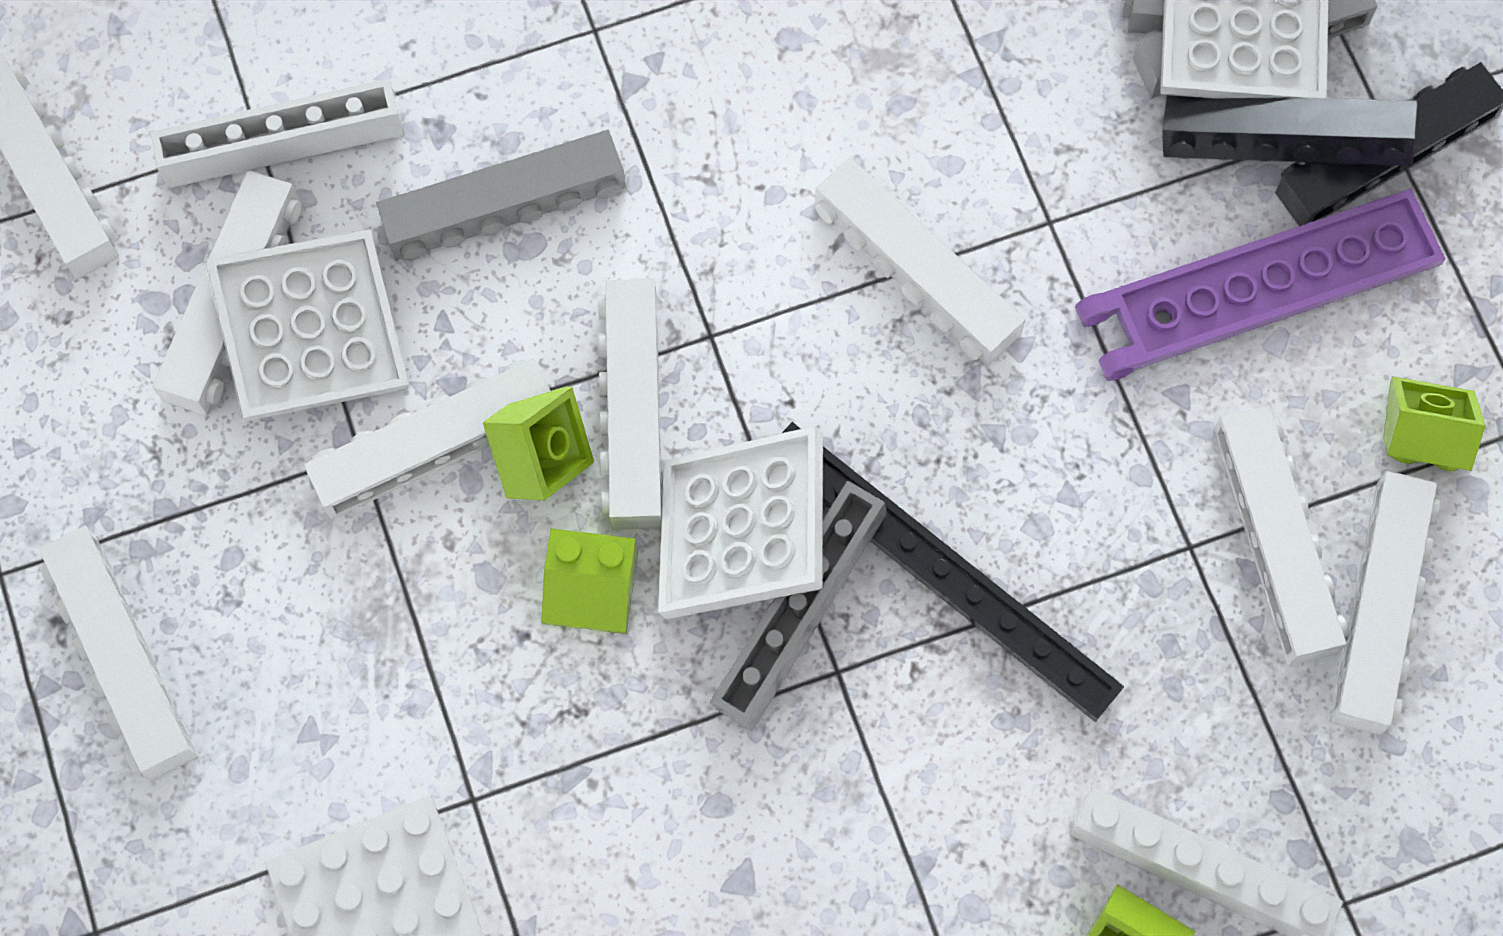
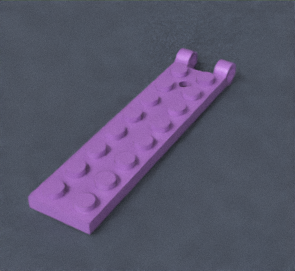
(1265, 281)

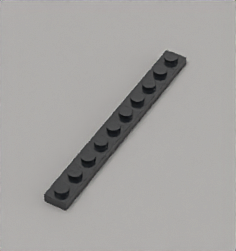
(979, 598)

